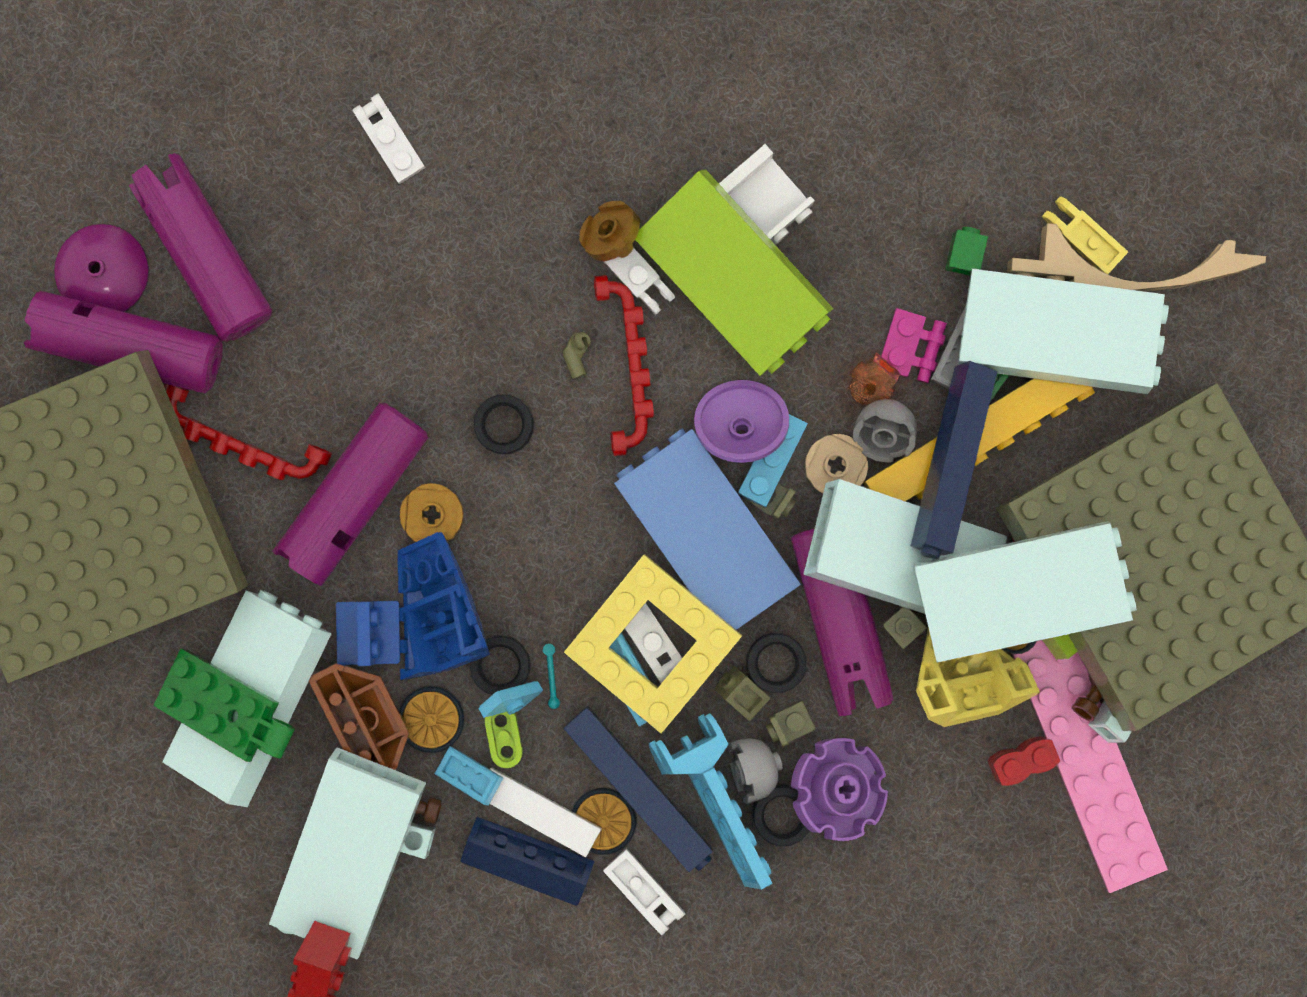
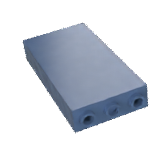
(706, 530)

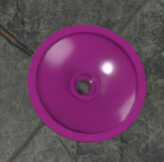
(122, 269)

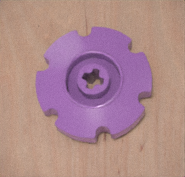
(818, 781)

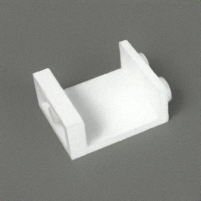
(767, 194)

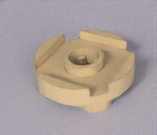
(830, 448)

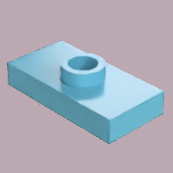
(510, 699)
(469, 775)

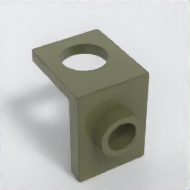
(781, 504)

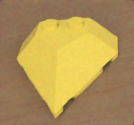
(972, 685)

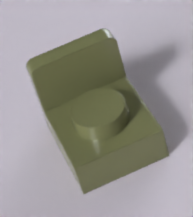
(904, 627)
(741, 693)
(790, 723)

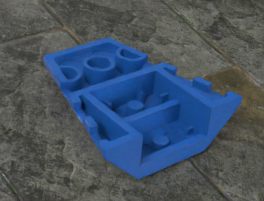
(437, 611)

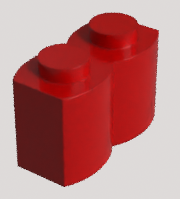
(1031, 756)

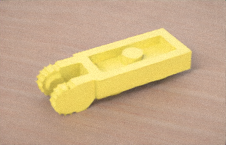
(1087, 237)

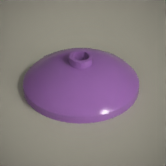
(739, 407)

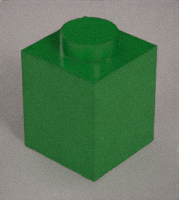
(966, 251)

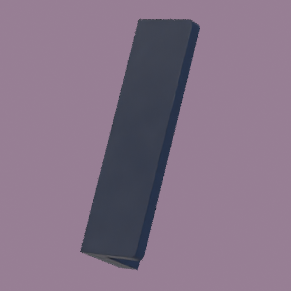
(527, 861)

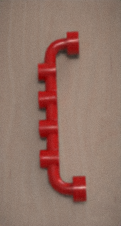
(635, 348)
(248, 453)

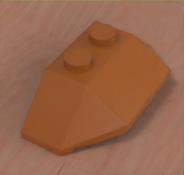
(361, 713)

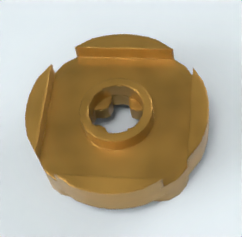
(619, 241)
(420, 500)

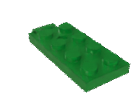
(206, 701)

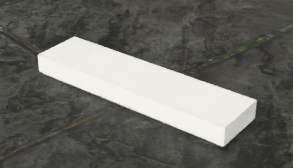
(545, 815)

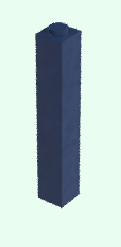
(953, 460)
(639, 790)

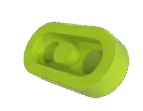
(504, 736)

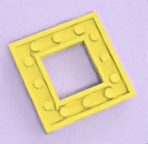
(593, 643)

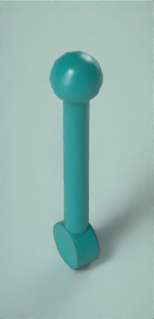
(549, 650)

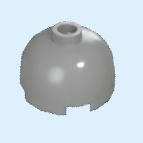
(885, 430)
(754, 768)

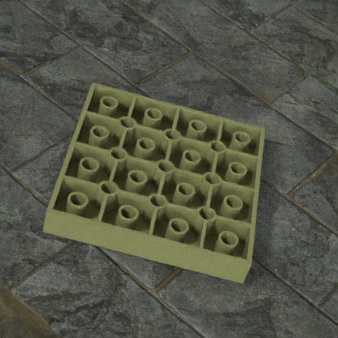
(101, 518)
(1204, 550)

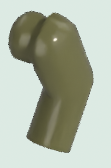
(573, 353)

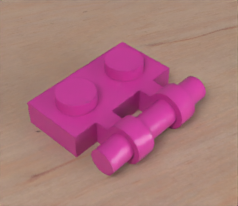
(903, 340)

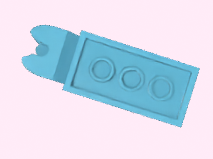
(698, 762)

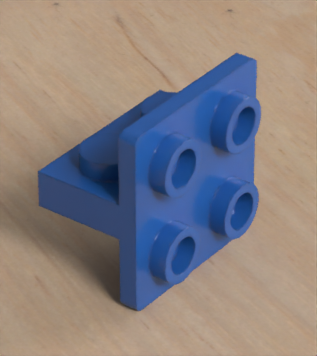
(368, 633)

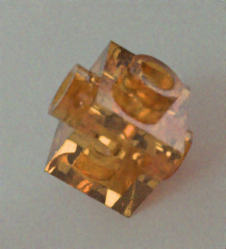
(873, 380)

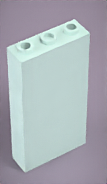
(1063, 331)
(866, 543)
(1025, 591)
(274, 654)
(348, 848)

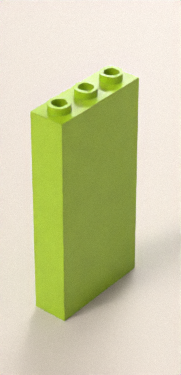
(733, 273)

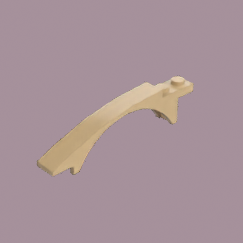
(1062, 263)

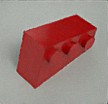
(320, 962)

